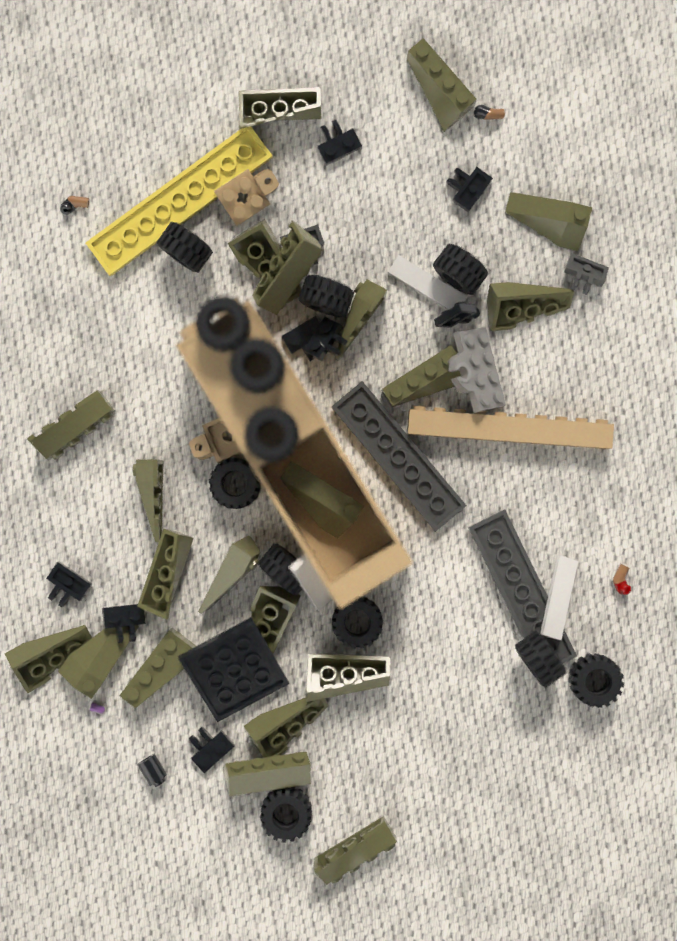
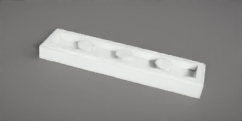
(425, 283)
(311, 582)
(559, 598)

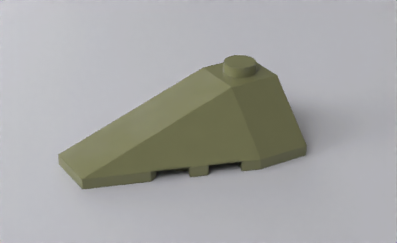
(555, 219)
(255, 250)
(517, 302)
(364, 304)
(150, 485)
(325, 504)
(238, 563)
(272, 612)
(40, 657)
(94, 660)
(279, 726)

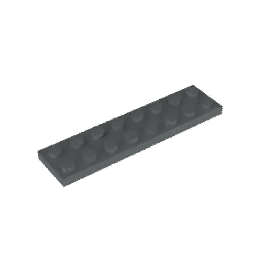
(398, 456)
(516, 578)

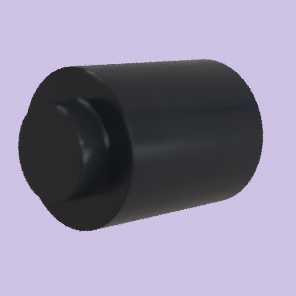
(152, 770)

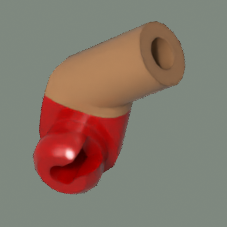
(619, 580)

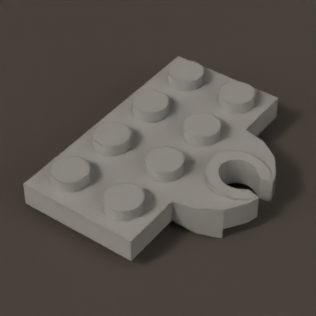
(477, 370)

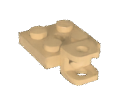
(255, 189)
(214, 443)

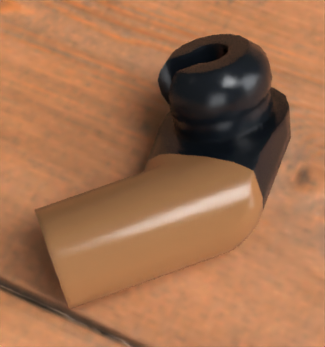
(488, 113)
(72, 203)

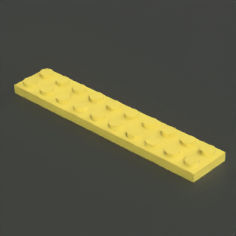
(177, 200)

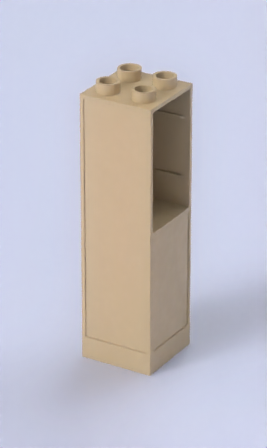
(369, 547)

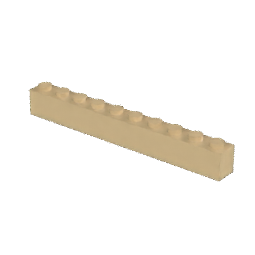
(510, 429)

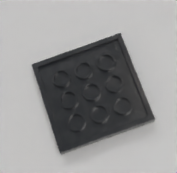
(233, 669)

